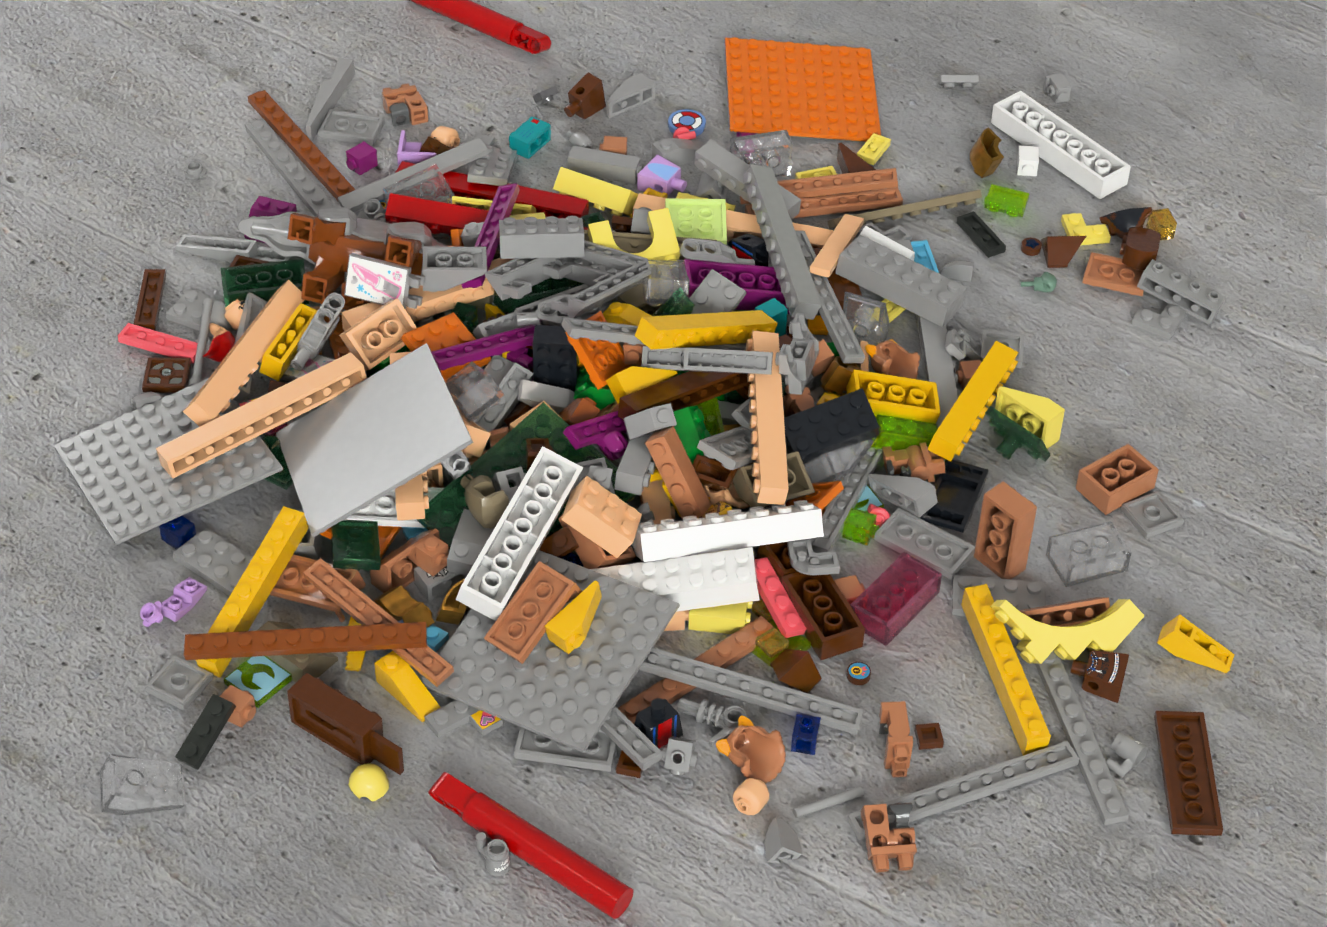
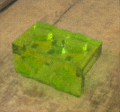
(1006, 201)

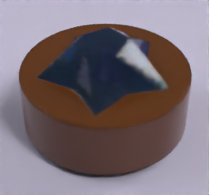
(1031, 246)

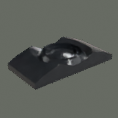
(956, 495)

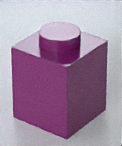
(361, 158)

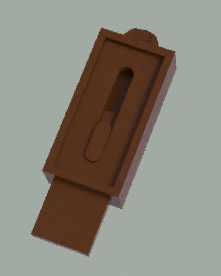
(342, 723)

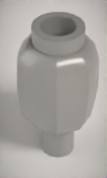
(579, 139)

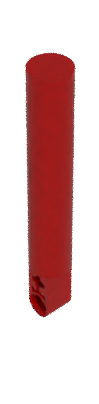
(490, 23)
(534, 846)

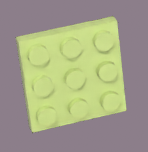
(698, 218)

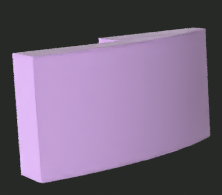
(183, 599)

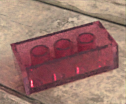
(896, 597)

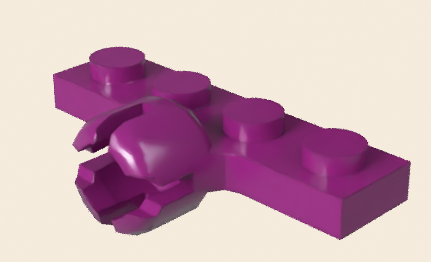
(604, 431)

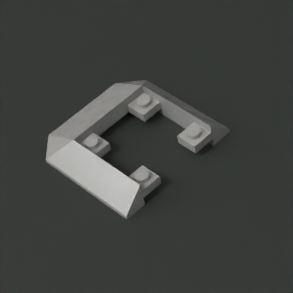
(604, 268)

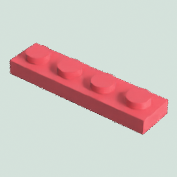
(158, 342)
(777, 600)

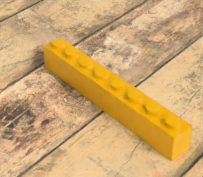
(702, 329)
(973, 401)
(258, 580)
(1005, 670)

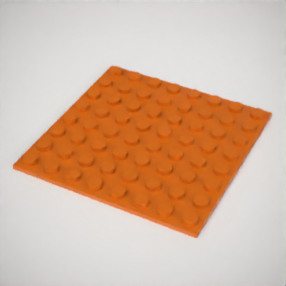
(801, 89)

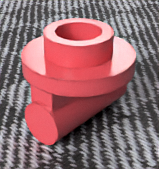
(684, 133)
(882, 514)

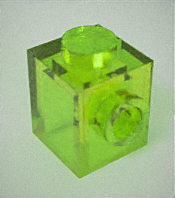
(860, 526)

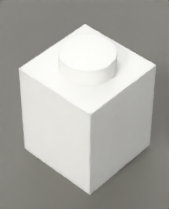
(1027, 161)

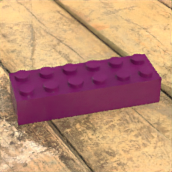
(757, 281)

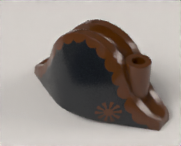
(1122, 220)

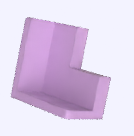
(410, 151)

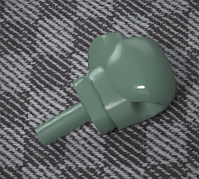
(1045, 283)

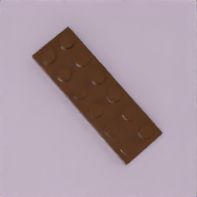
(1188, 773)

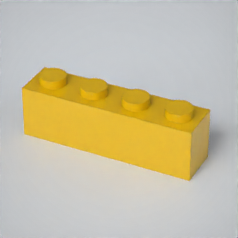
(285, 345)

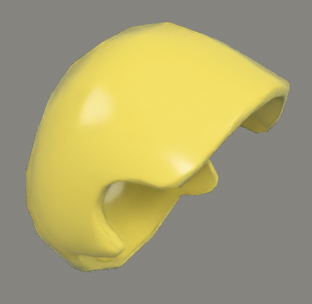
(368, 782)

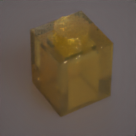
(1163, 223)

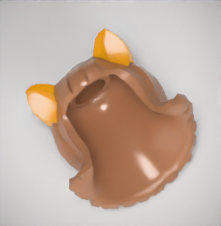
(893, 359)
(754, 750)

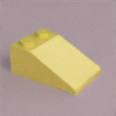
(1032, 412)

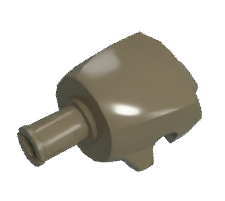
(483, 501)

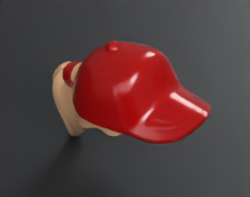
(220, 344)

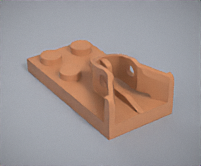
(296, 588)
(529, 611)

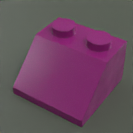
(269, 207)

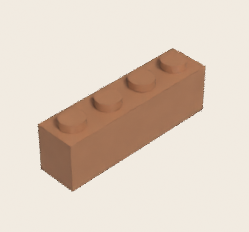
(678, 473)
(1069, 612)

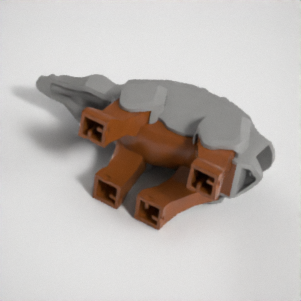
(332, 238)

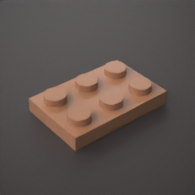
(1112, 274)

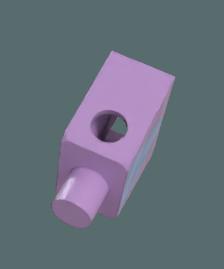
(661, 176)

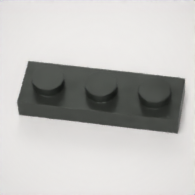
(981, 234)
(205, 731)

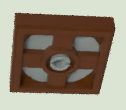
(166, 375)

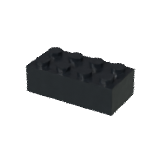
(554, 358)
(831, 426)

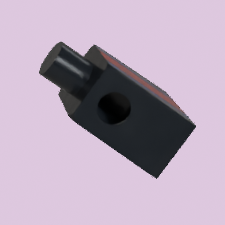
(750, 247)
(659, 722)

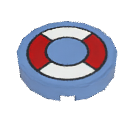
(689, 119)

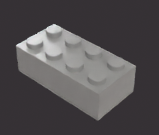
(541, 237)

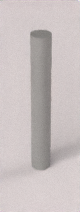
(828, 801)

